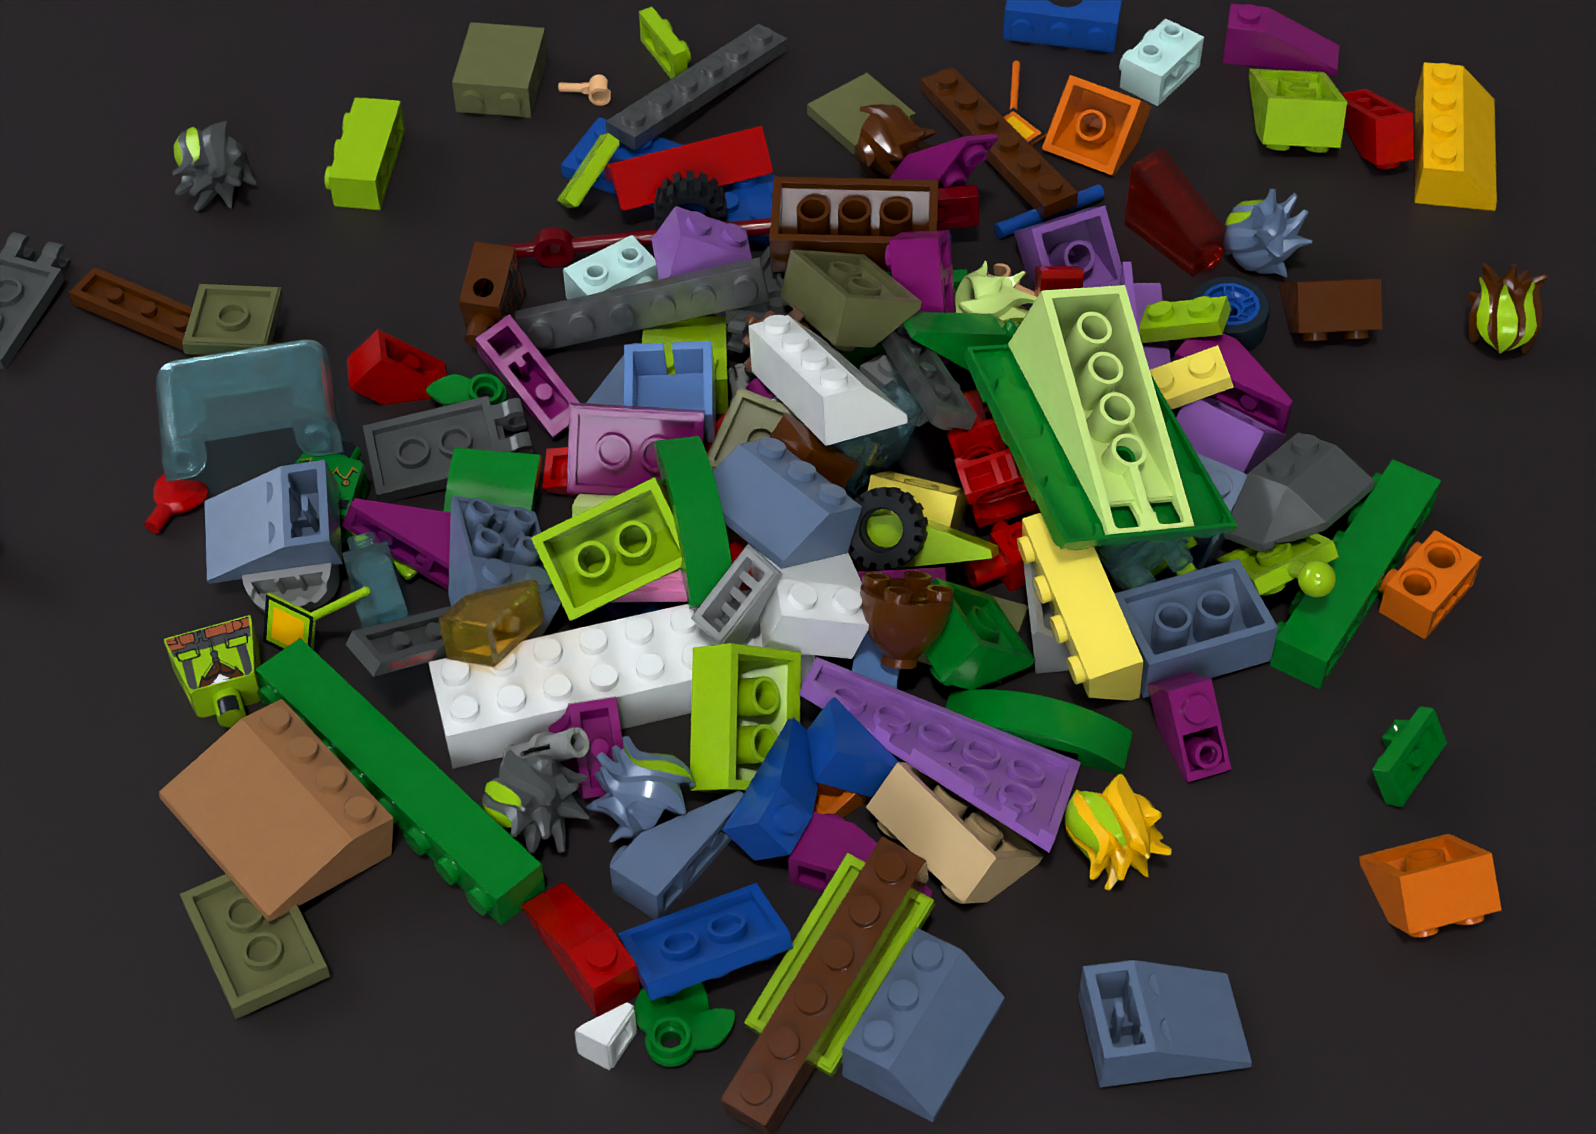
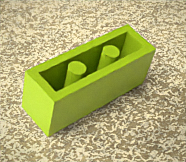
(366, 153)

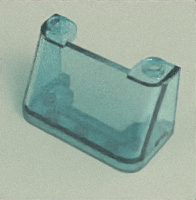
(243, 396)

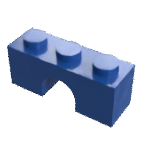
(1084, 26)

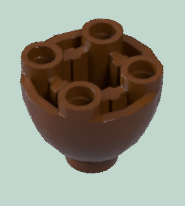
(904, 615)

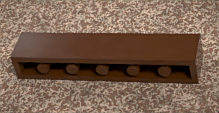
(825, 988)

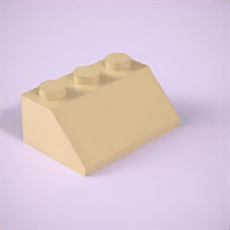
(959, 841)

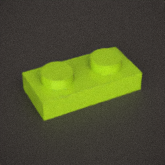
(662, 43)
(1184, 319)

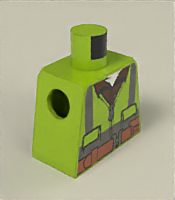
(218, 668)

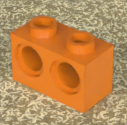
(1428, 583)

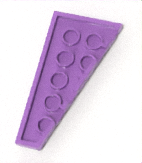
(985, 766)

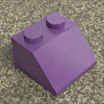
(1073, 240)
(697, 242)
(1228, 434)

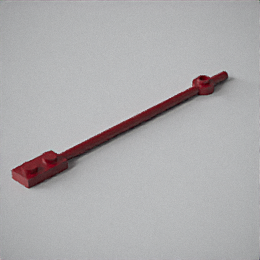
(556, 246)

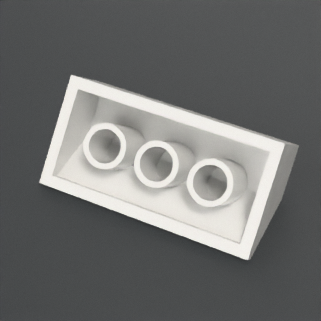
(818, 382)

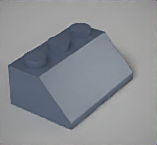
(784, 504)
(1199, 623)
(922, 1026)

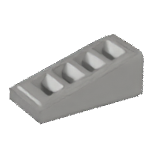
(718, 601)

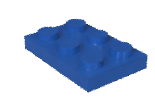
(705, 941)

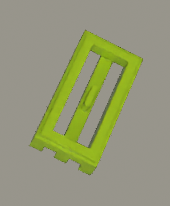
(588, 171)

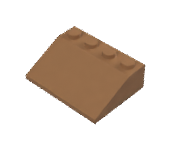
(279, 811)

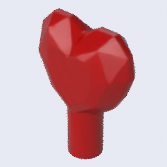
(174, 498)

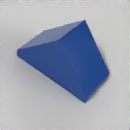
(846, 752)

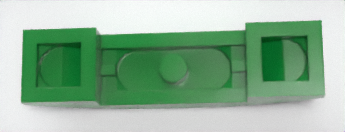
(696, 515)
(1049, 724)

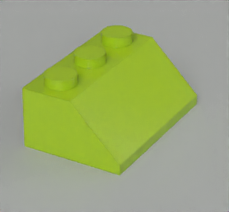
(611, 548)
(738, 711)

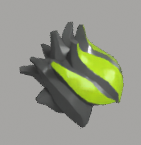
(210, 164)
(533, 798)

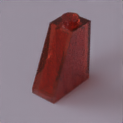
(1172, 214)

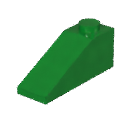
(954, 332)

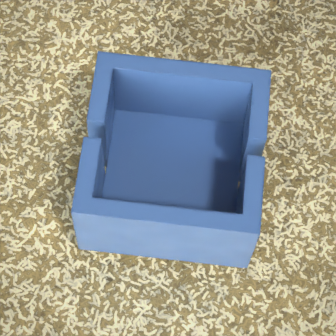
(690, 388)

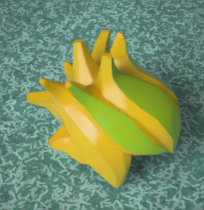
(1114, 830)

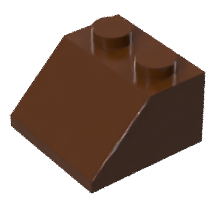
(1332, 307)

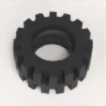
(913, 529)

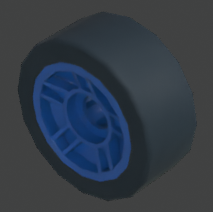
(1248, 308)

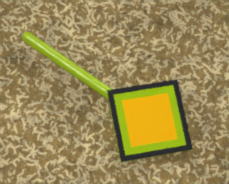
(288, 622)

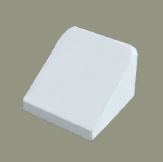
(607, 1036)

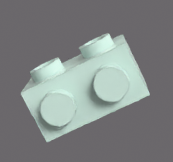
(1161, 62)
(610, 268)

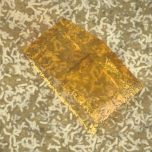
(491, 623)

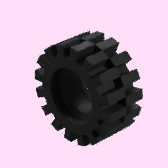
(689, 191)

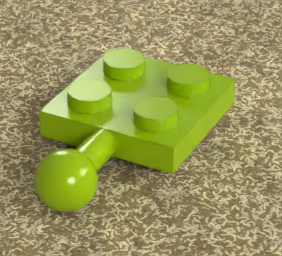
(1299, 559)

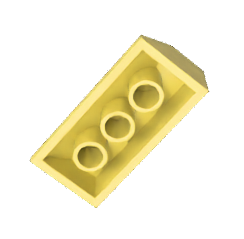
(1084, 614)

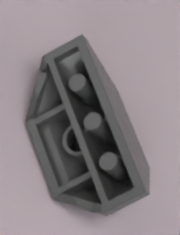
(1297, 493)

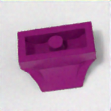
(602, 725)

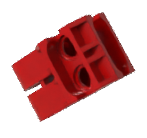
(988, 469)

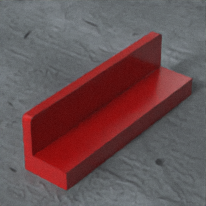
(724, 157)

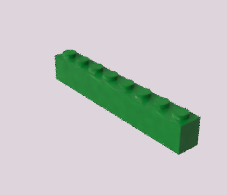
(419, 796)

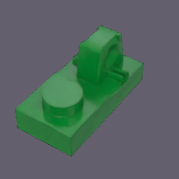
(1408, 755)

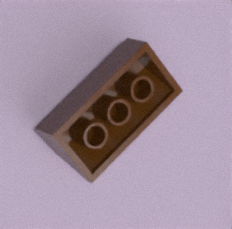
(847, 215)

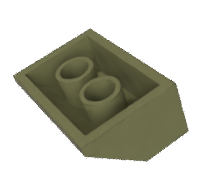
(846, 297)

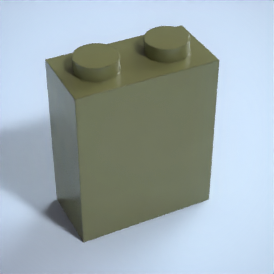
(500, 70)

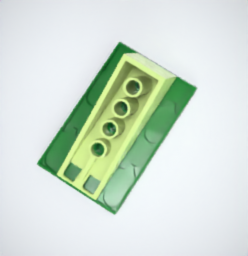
(1094, 426)

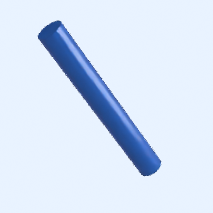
(1032, 217)

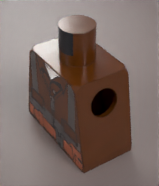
(490, 288)

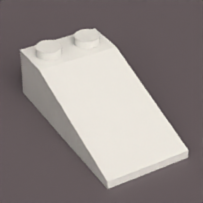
(815, 609)

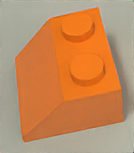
(1095, 125)
(1433, 884)

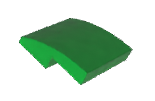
(494, 477)

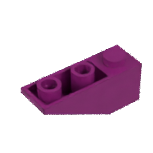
(948, 162)

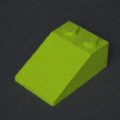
(1297, 109)
(691, 330)

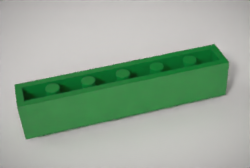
(1368, 549)

